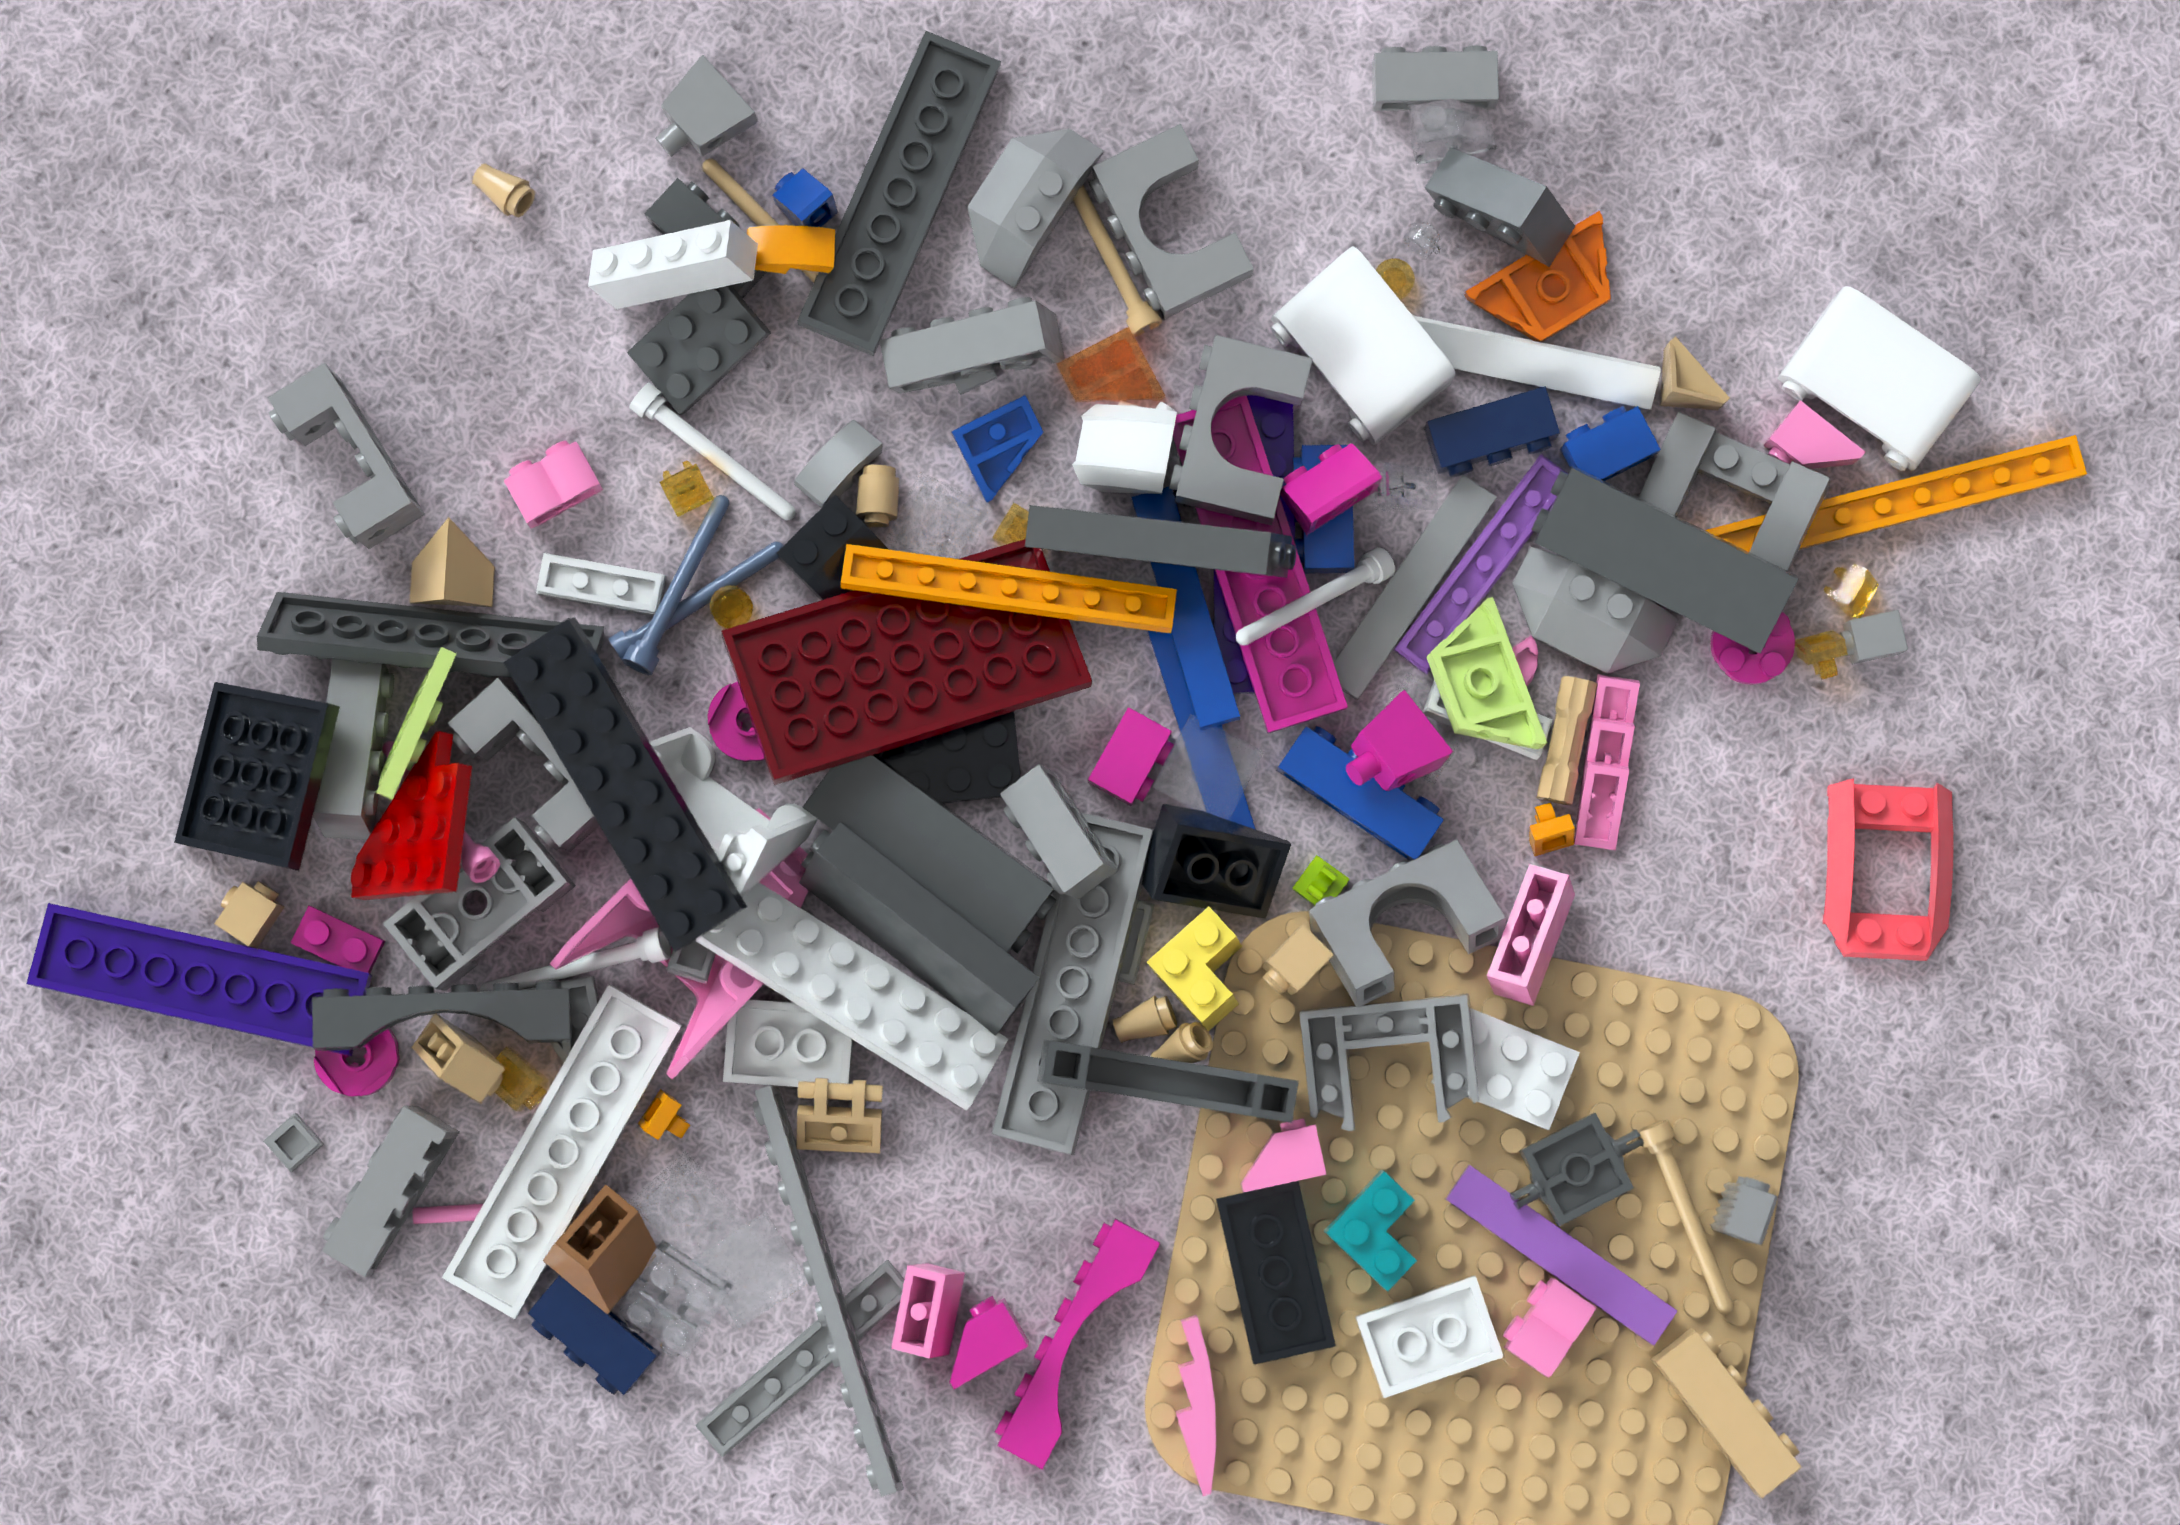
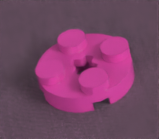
(1757, 667)
(726, 726)
(358, 1080)

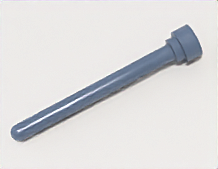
(702, 597)
(643, 655)

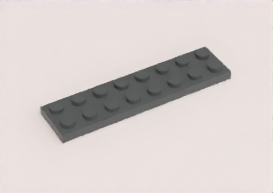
(900, 192)
(400, 633)

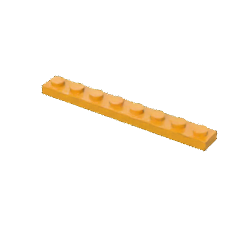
(1008, 588)

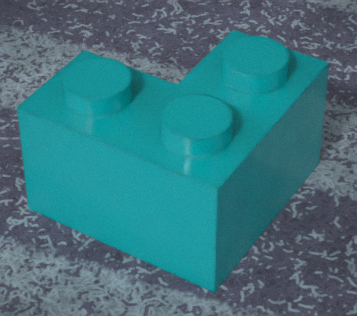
(1363, 1230)

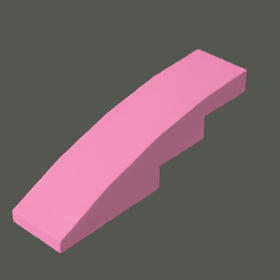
(1606, 762)
(1198, 1420)

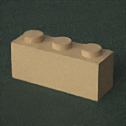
(1295, 961)
(459, 1059)

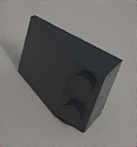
(820, 546)
(1213, 863)

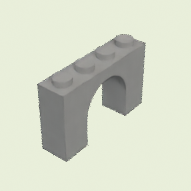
(1172, 279)
(1234, 371)
(1437, 879)

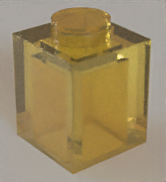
(521, 1081)

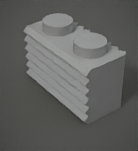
(1745, 1210)

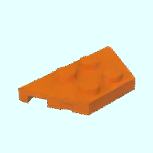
(1546, 298)

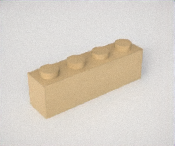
(1726, 1411)

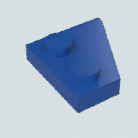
(998, 443)

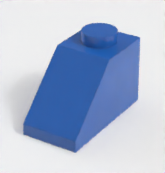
(804, 199)

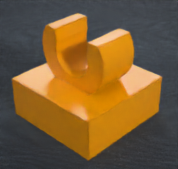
(1550, 832)
(662, 1116)

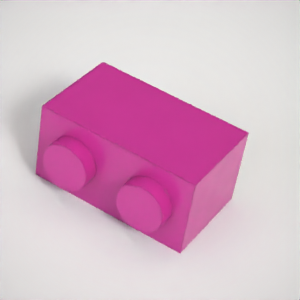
(1130, 758)

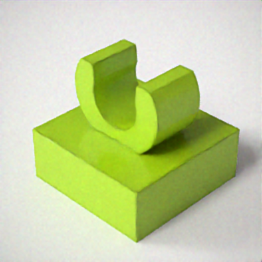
(1320, 881)

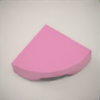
(1527, 658)

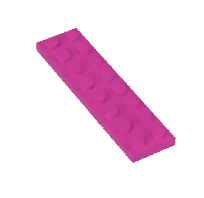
(1292, 664)

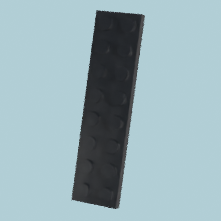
(625, 784)

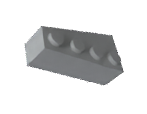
(971, 345)
(355, 757)

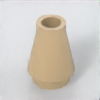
(505, 190)
(1146, 1020)
(1187, 1044)

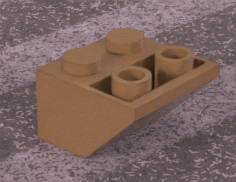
(603, 1249)

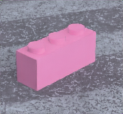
(1531, 934)

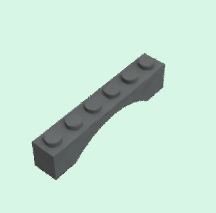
(353, 1021)
(1167, 1081)

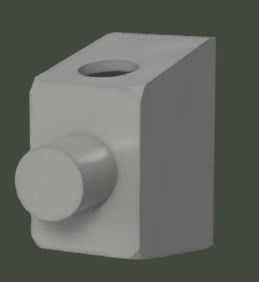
(704, 111)

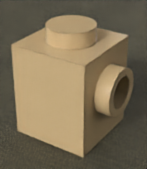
(249, 912)

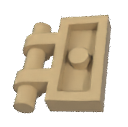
(839, 1127)

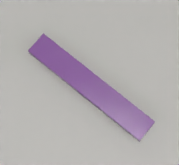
(1481, 564)
(1561, 1255)

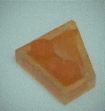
(1111, 372)

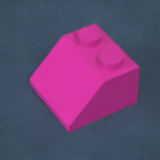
(1330, 486)
(987, 1340)

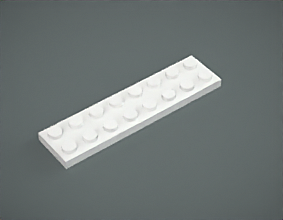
(858, 994)
(562, 1151)

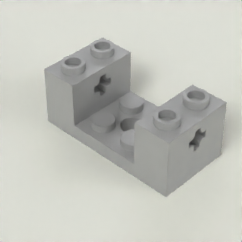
(317, 406)
(493, 722)
(447, 938)

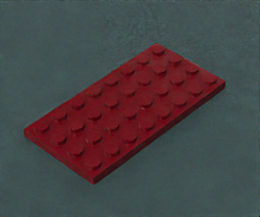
(894, 670)

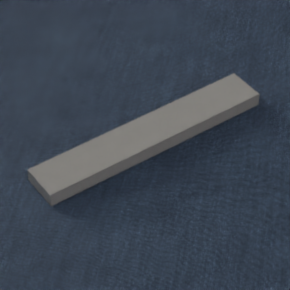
(1411, 585)
(798, 1363)

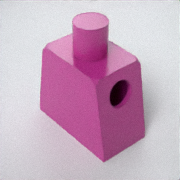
(1397, 746)

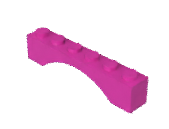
(1036, 1421)

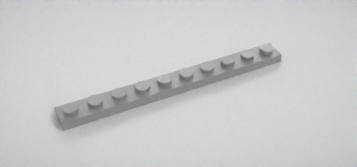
(832, 1307)

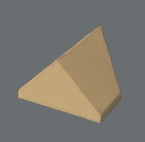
(1687, 382)
(452, 571)

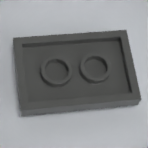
(698, 345)

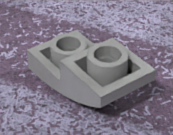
(837, 462)

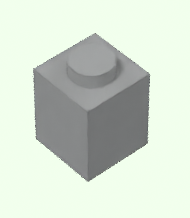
(1874, 637)

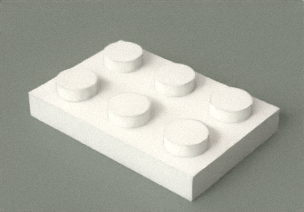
(784, 1046)
(1519, 1070)
(1429, 1336)

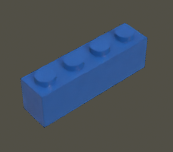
(1387, 815)

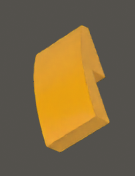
(793, 247)

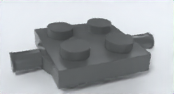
(1576, 1169)

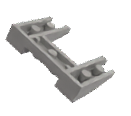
(1789, 488)
(1437, 1020)

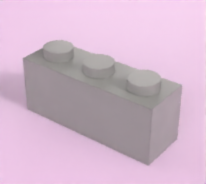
(1434, 75)
(1057, 832)

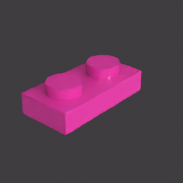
(337, 941)

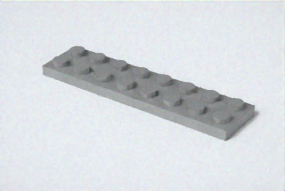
(1075, 991)

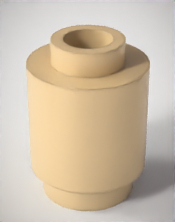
(877, 495)

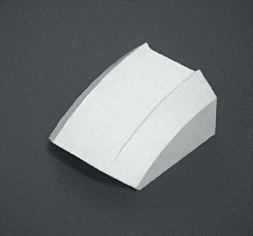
(1124, 448)

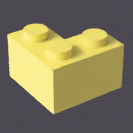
(1189, 963)

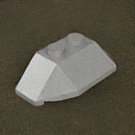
(1027, 198)
(1589, 614)

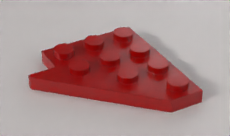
(420, 833)

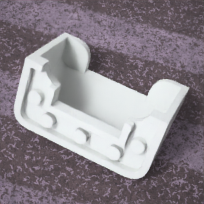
(1364, 345)
(1880, 376)
(739, 835)

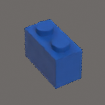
(1612, 446)

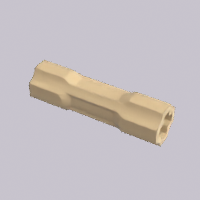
(1566, 742)

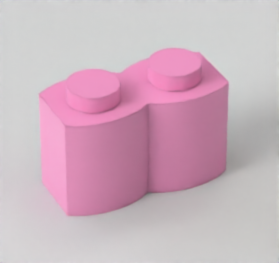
(552, 484)
(1548, 1327)

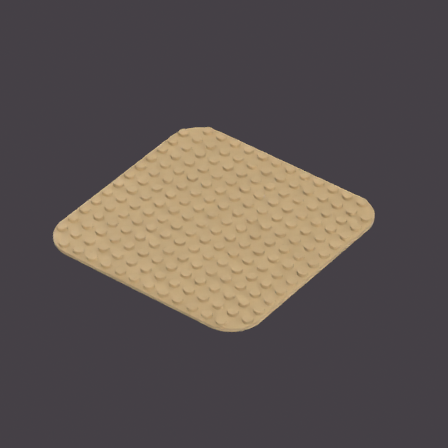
(1499, 1439)

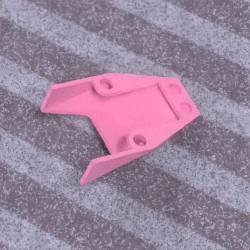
(726, 986)

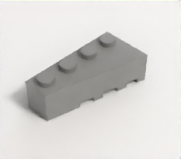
(389, 1189)

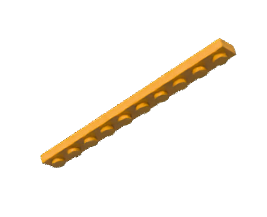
(1929, 493)

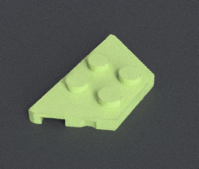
(1484, 682)
(419, 718)

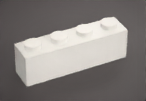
(673, 264)

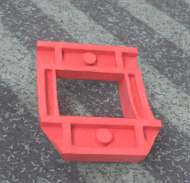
(1891, 809)

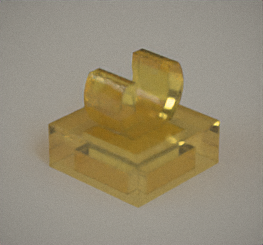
(686, 489)
(1855, 591)
(1821, 651)

